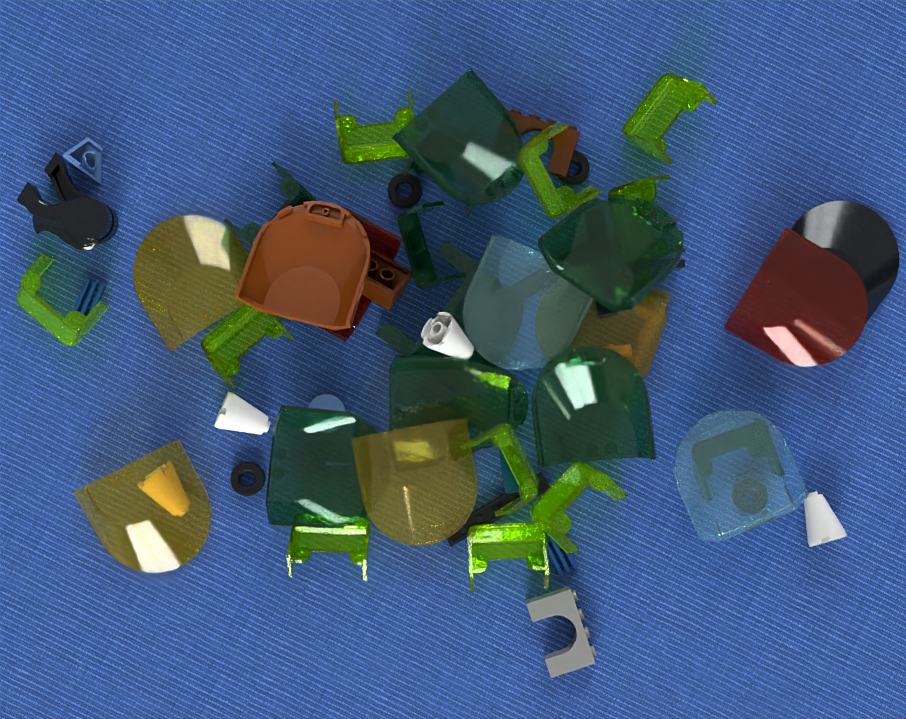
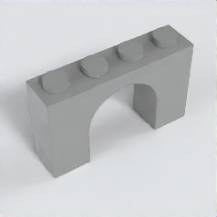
(578, 652)

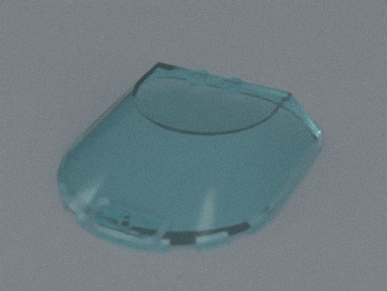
(519, 308)
(735, 474)

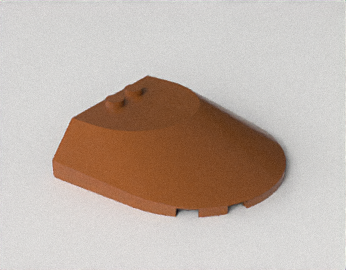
(308, 266)

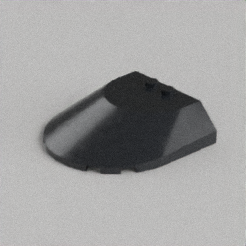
(857, 238)

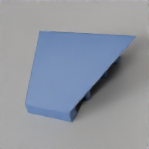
(87, 158)

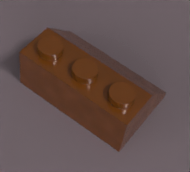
(385, 280)

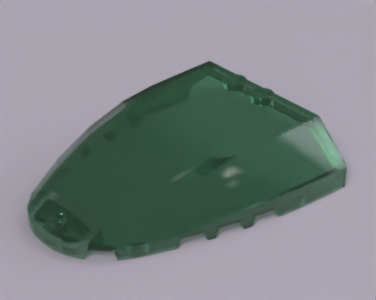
(451, 388)

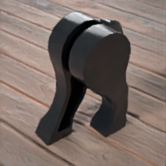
(77, 218)

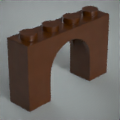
(563, 142)

